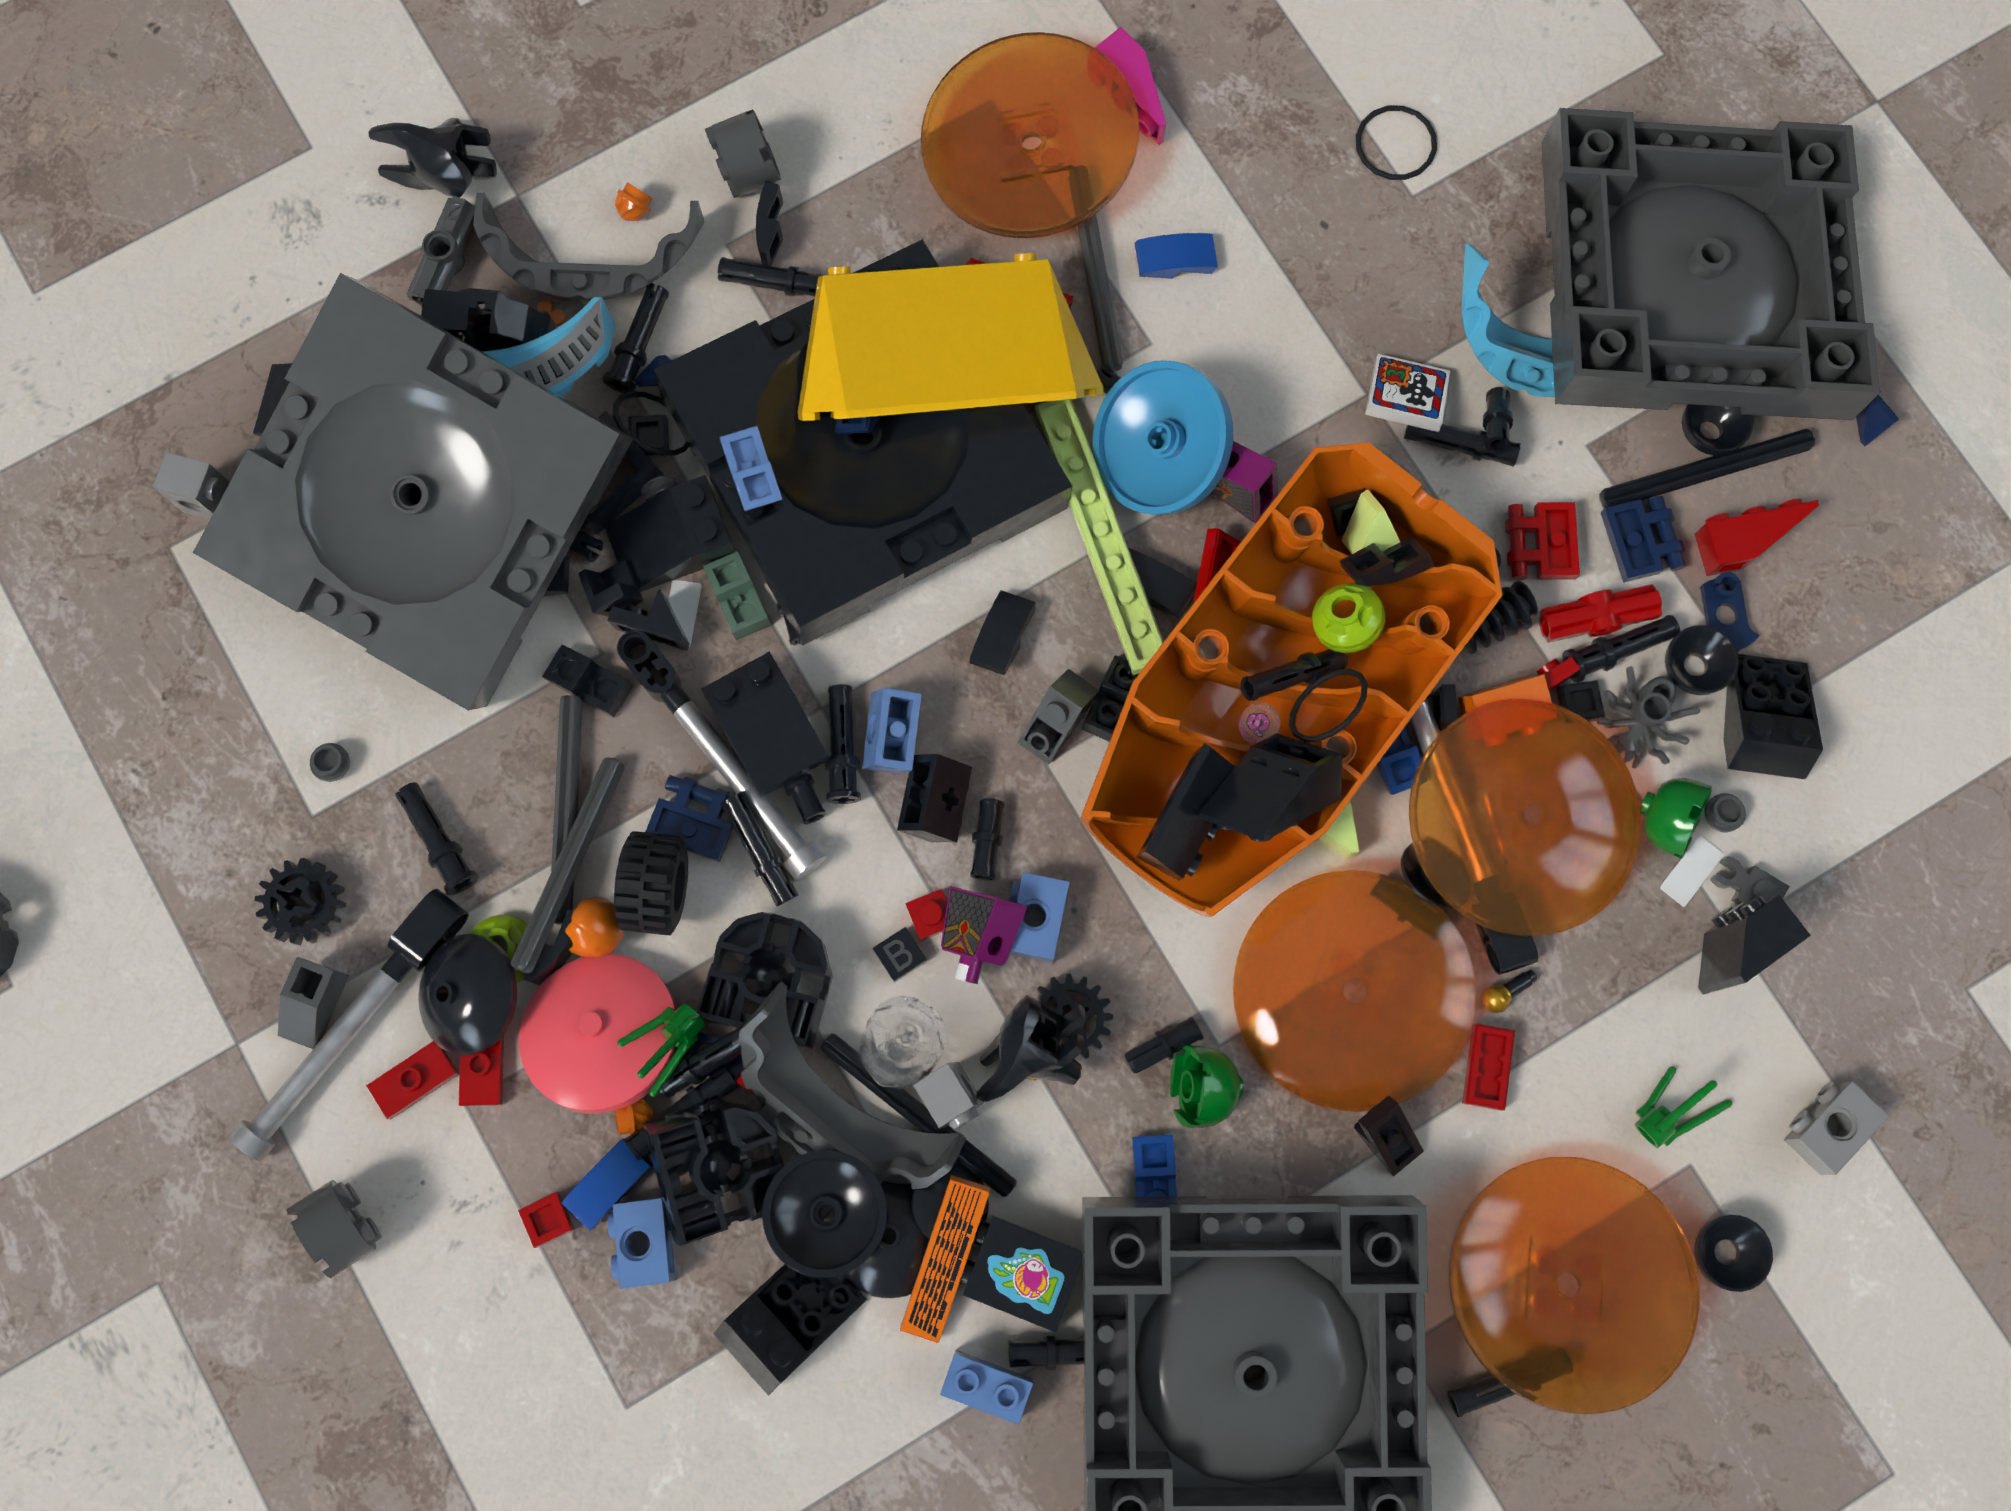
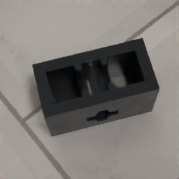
(934, 798)

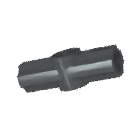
(449, 234)

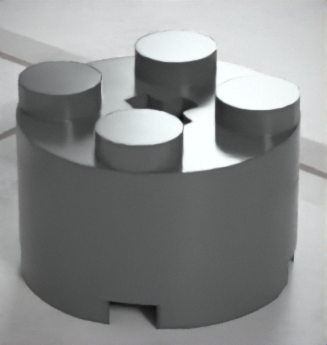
(743, 153)
(333, 1227)

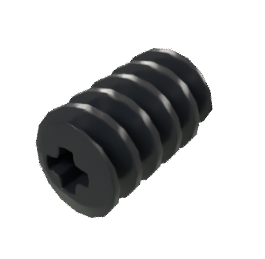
(1514, 606)

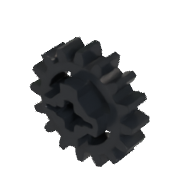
(308, 886)
(1093, 1007)

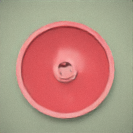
(574, 1031)

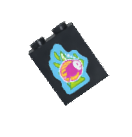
(1021, 1273)

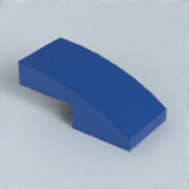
(1175, 253)
(1399, 764)
(1154, 1166)
(605, 1185)

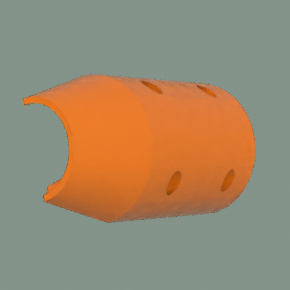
(1261, 618)

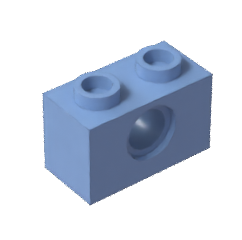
(891, 731)
(1048, 896)
(658, 1262)
(987, 1387)

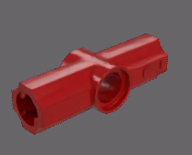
(1600, 613)

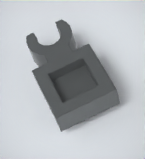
(1749, 884)

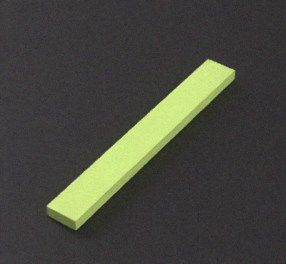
(1101, 533)

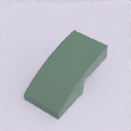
(736, 595)

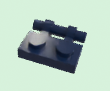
(1633, 540)
(702, 832)

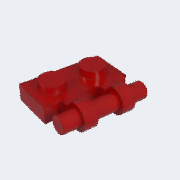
(1555, 541)

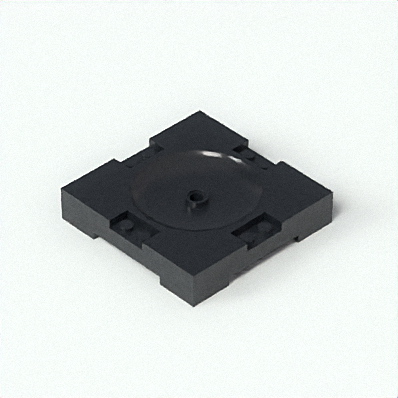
(853, 513)

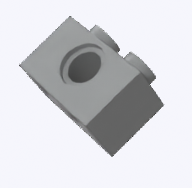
(190, 485)
(949, 1096)
(1857, 1121)

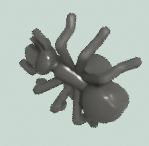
(1646, 713)

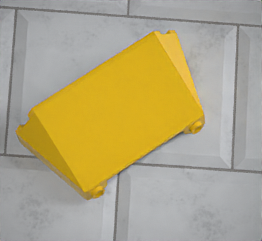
(942, 341)

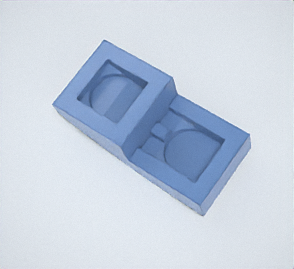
(750, 468)

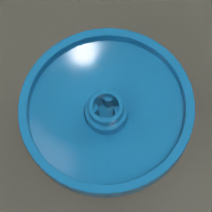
(1162, 438)

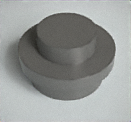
(329, 762)
(1725, 812)

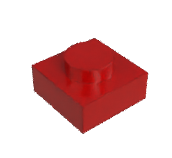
(1558, 673)
(928, 914)
(546, 1220)

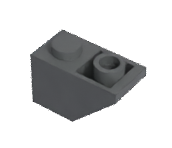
(1058, 715)
(309, 1001)

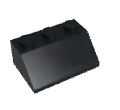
(1178, 829)
(1747, 942)

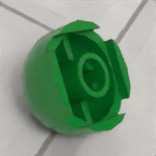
(1674, 813)
(1205, 1086)

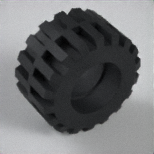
(651, 883)

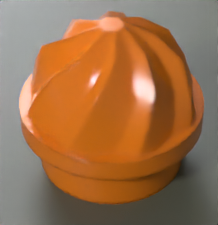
(632, 203)
(631, 1117)

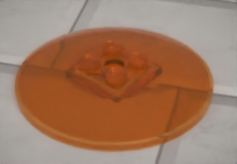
(1023, 90)
(1474, 828)
(1294, 1000)
(1632, 1273)

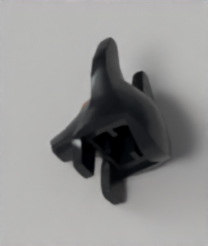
(435, 155)
(1032, 1048)

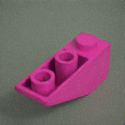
(1134, 65)

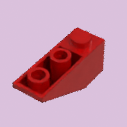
(1736, 541)

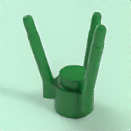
(679, 1029)
(1659, 1124)

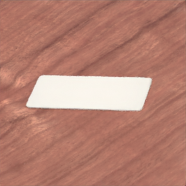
(684, 601)
(1692, 871)

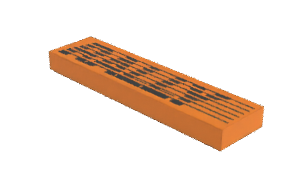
(945, 1258)

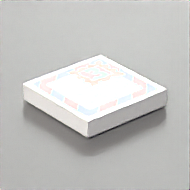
(1408, 392)

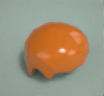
(594, 928)

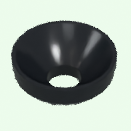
(1732, 426)
(1713, 649)
(1752, 1248)

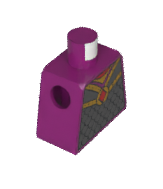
(1248, 482)
(979, 930)

